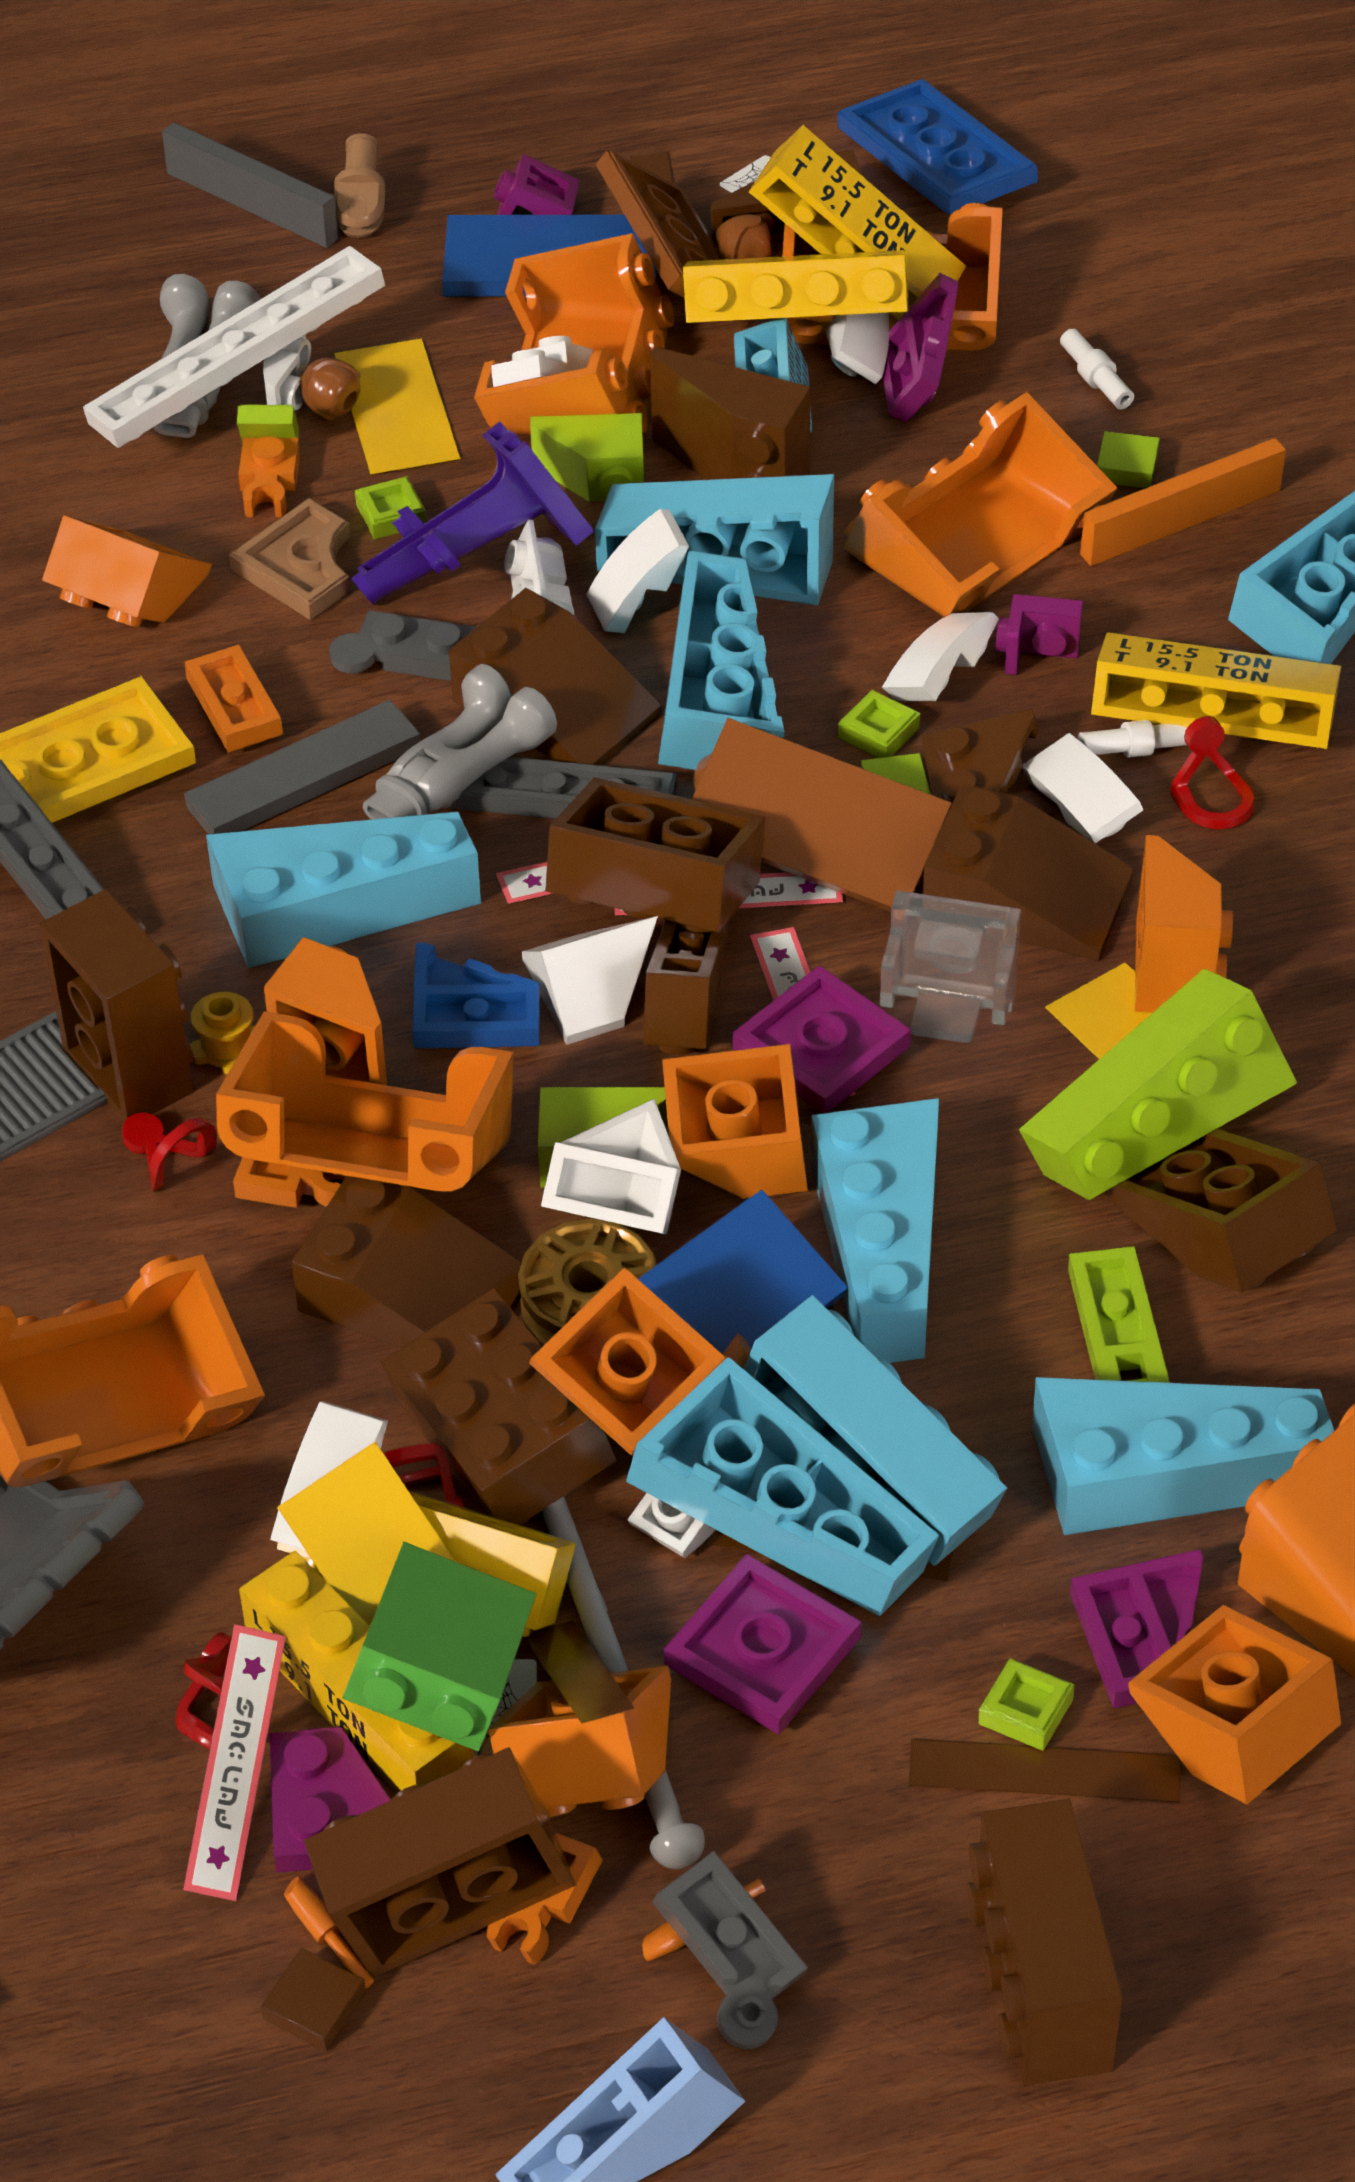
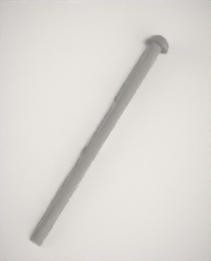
(678, 1842)

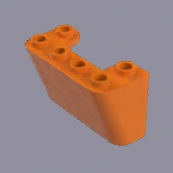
(976, 242)
(602, 300)
(984, 514)
(291, 1114)
(121, 1375)
(1303, 1544)

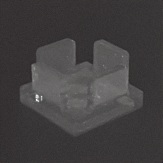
(951, 960)

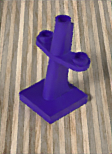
(514, 494)

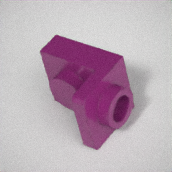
(536, 188)
(1039, 628)

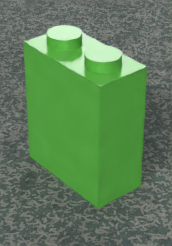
(440, 1646)

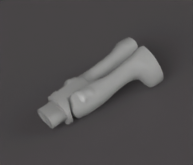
(188, 310)
(455, 757)

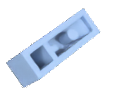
(634, 2117)

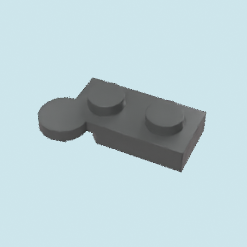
(400, 645)
(734, 1946)

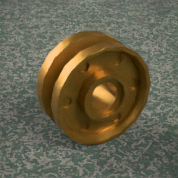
(571, 1263)

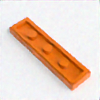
(1182, 502)

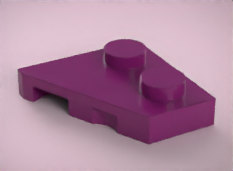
(919, 349)
(1136, 1615)
(313, 1783)

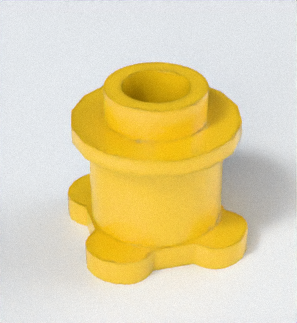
(223, 1026)

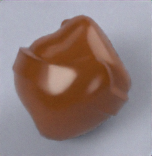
(744, 238)
(330, 387)

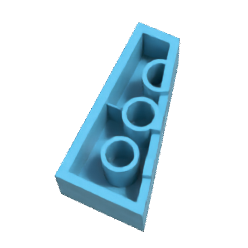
(772, 522)
(1303, 591)
(715, 662)
(340, 879)
(877, 1206)
(876, 1422)
(1165, 1448)
(781, 1489)

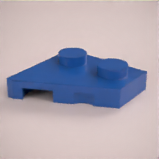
(471, 1005)

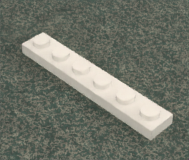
(233, 346)

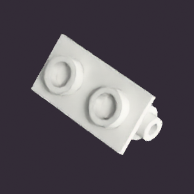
(538, 566)

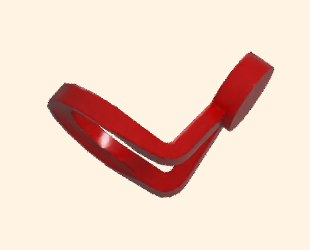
(1203, 739)
(145, 1135)
(423, 1453)
(205, 1673)

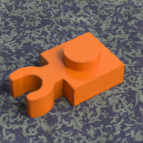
(267, 471)
(282, 1183)
(583, 1864)

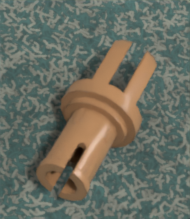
(360, 189)

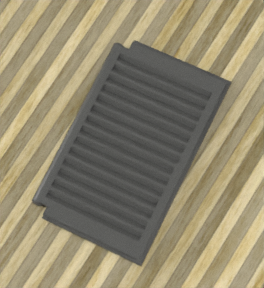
(40, 1086)

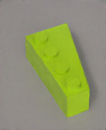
(1161, 1087)

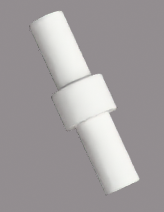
(1097, 368)
(1134, 738)

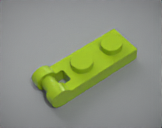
(1116, 1315)

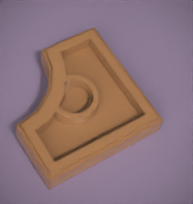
(297, 559)

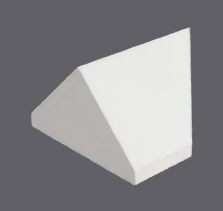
(590, 977)
(617, 1171)

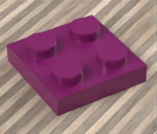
(833, 1037)
(762, 1644)

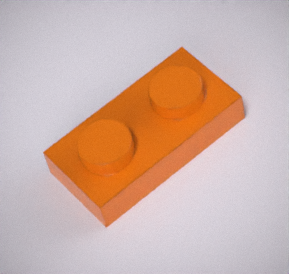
(233, 698)

